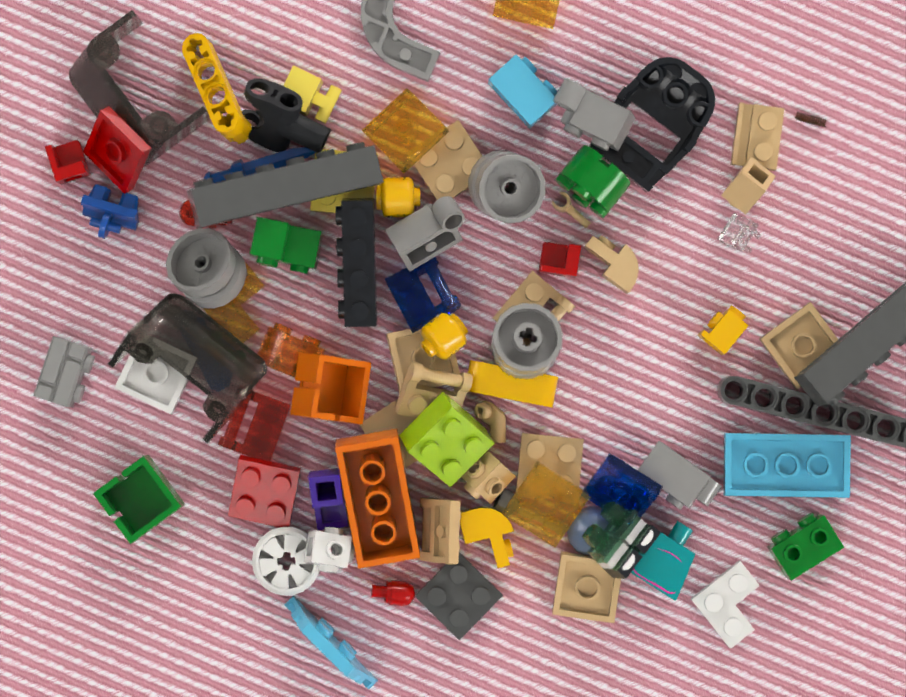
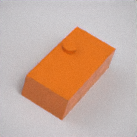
(377, 498)

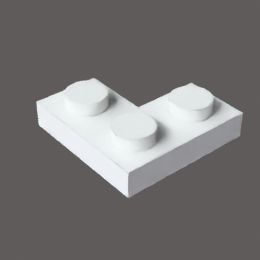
(719, 603)

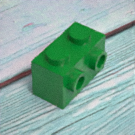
(804, 545)

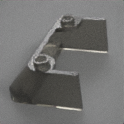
(99, 91)
(199, 352)

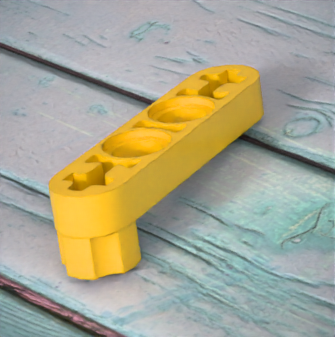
(234, 124)

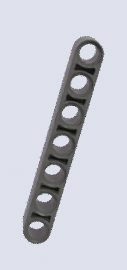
(807, 413)

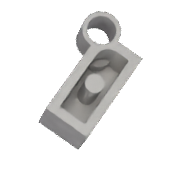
(593, 116)
(427, 232)
(679, 477)

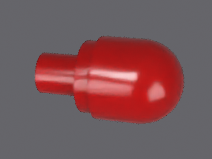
(394, 592)

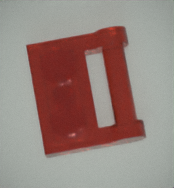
(263, 430)

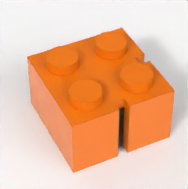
(330, 388)

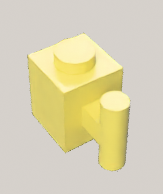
(308, 88)

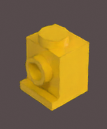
(724, 330)

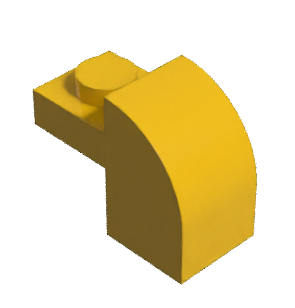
(486, 523)

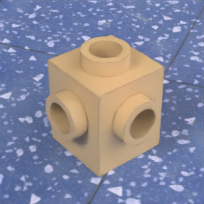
(487, 478)

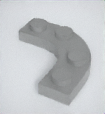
(392, 45)

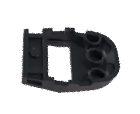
(674, 98)

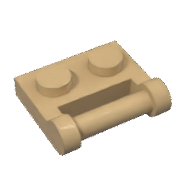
(536, 291)
(417, 397)
(440, 530)

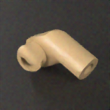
(494, 418)

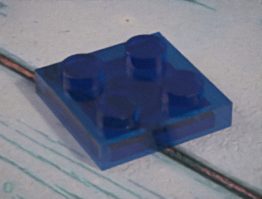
(622, 484)

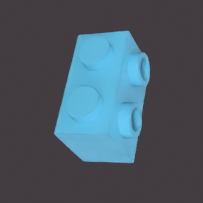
(523, 90)

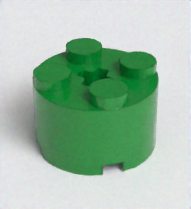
(593, 181)

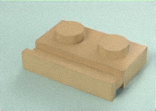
(757, 135)

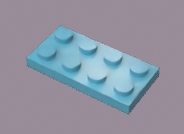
(787, 465)

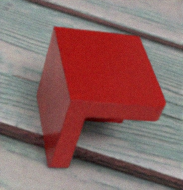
(67, 162)
(560, 259)

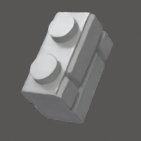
(64, 372)

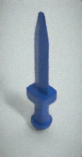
(248, 168)

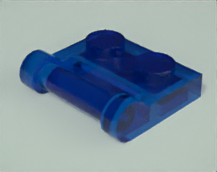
(413, 298)

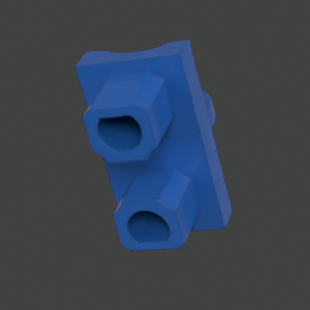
(108, 215)

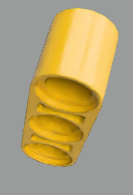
(492, 381)

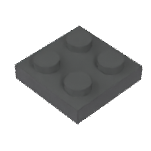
(459, 596)

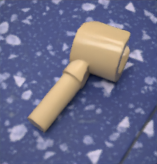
(569, 209)

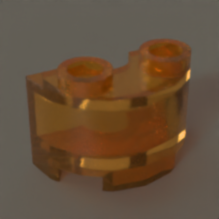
(282, 350)

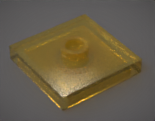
(405, 130)

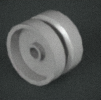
(508, 203)
(206, 268)
(527, 322)

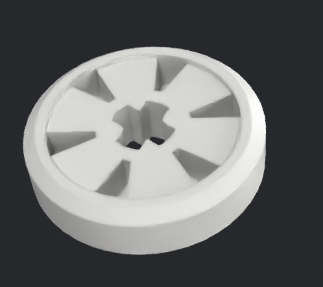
(271, 573)

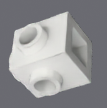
(319, 551)

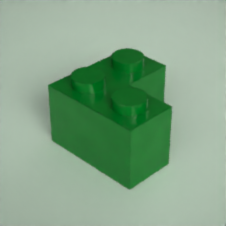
(286, 244)

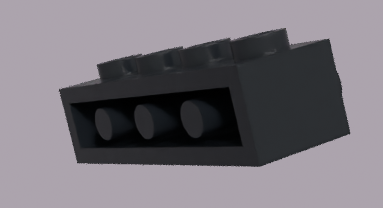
(359, 262)

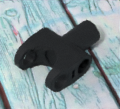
(280, 118)

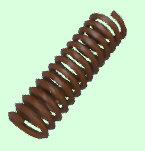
(815, 122)

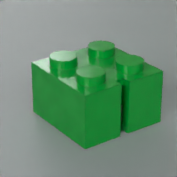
(142, 498)

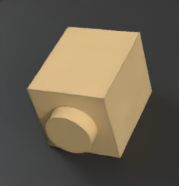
(748, 185)

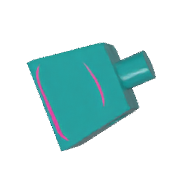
(667, 561)

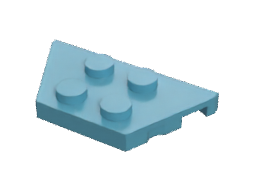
(322, 636)

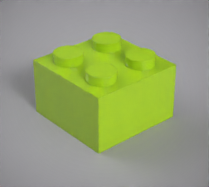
(446, 439)

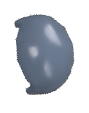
(586, 517)

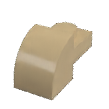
(622, 266)

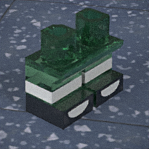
(621, 542)

